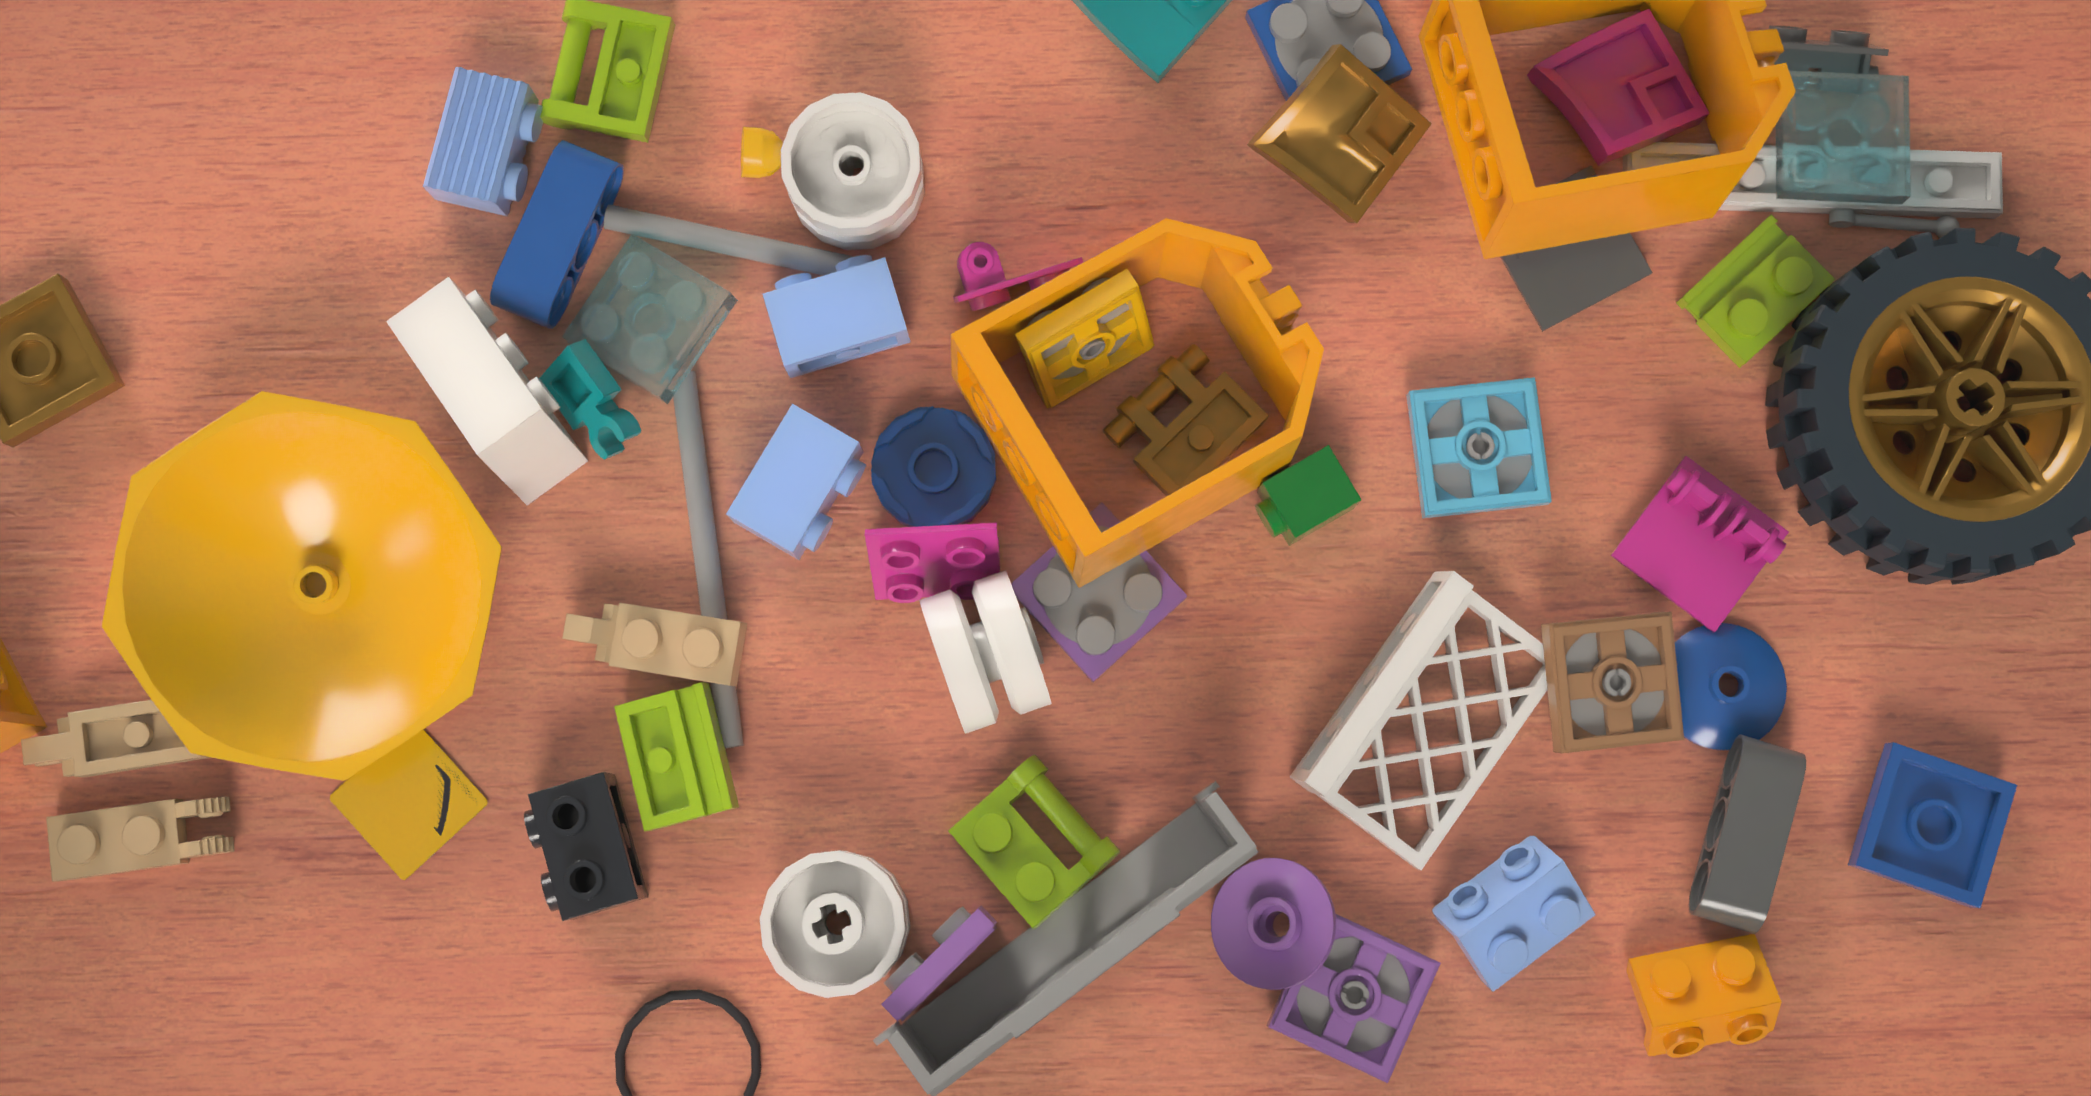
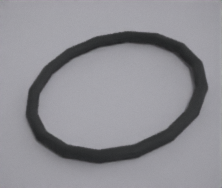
(687, 995)

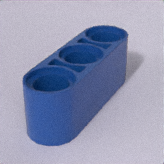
(556, 234)

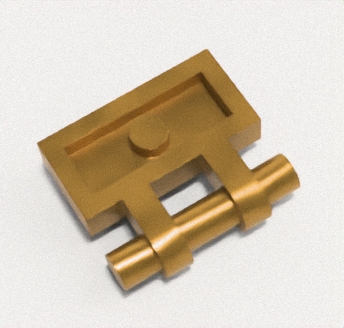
(1200, 436)

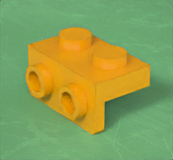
(1704, 996)

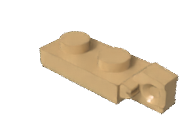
(663, 642)
(109, 741)

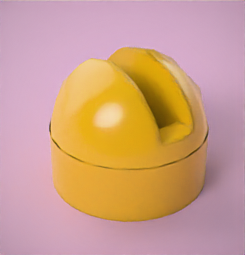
(759, 152)

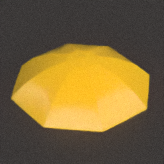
(301, 586)

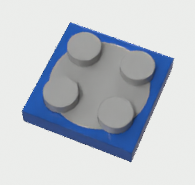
(1300, 32)

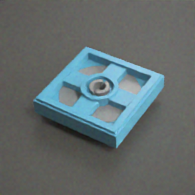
(1478, 447)

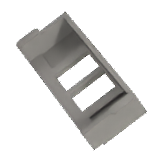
(1073, 944)

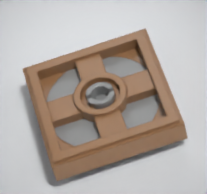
(1612, 682)

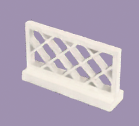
(1382, 689)

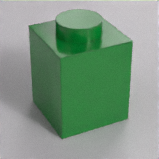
(1306, 496)

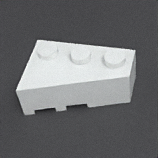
(485, 390)

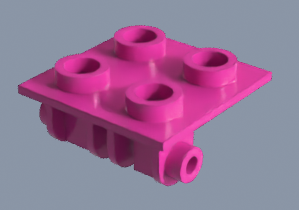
(985, 278)
(1700, 544)
(931, 560)

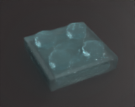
(1845, 139)
(651, 318)

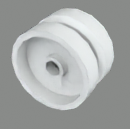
(821, 158)
(986, 651)
(797, 932)

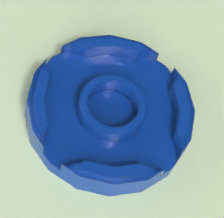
(933, 468)

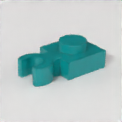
(586, 398)

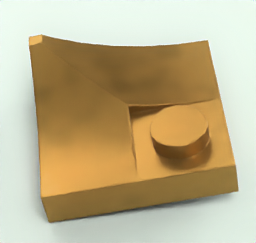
(1341, 134)

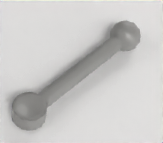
(1847, 218)

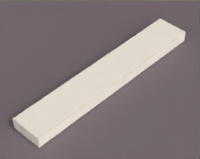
(1941, 183)

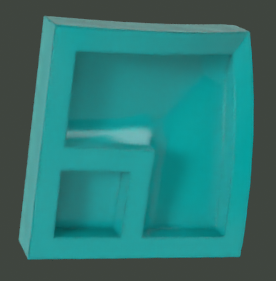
(1153, 30)

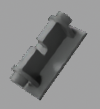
(1842, 54)

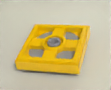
(1086, 338)

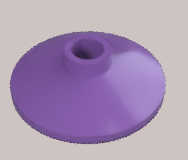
(1245, 918)

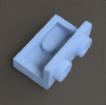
(1514, 911)

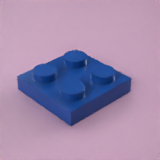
(1932, 825)

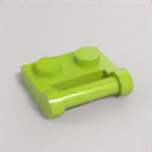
(626, 72)
(1018, 857)

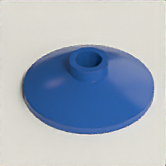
(1708, 714)

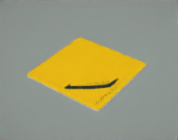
(409, 803)

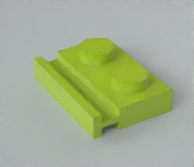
(1755, 291)
(676, 756)

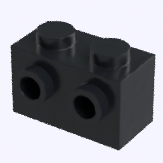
(585, 846)

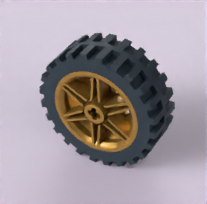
(1843, 415)

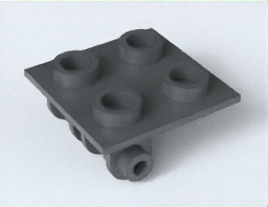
(1575, 275)

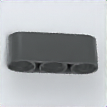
(1747, 834)

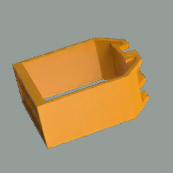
(1511, 215)
(1259, 325)

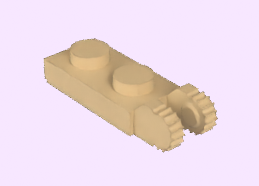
(131, 838)

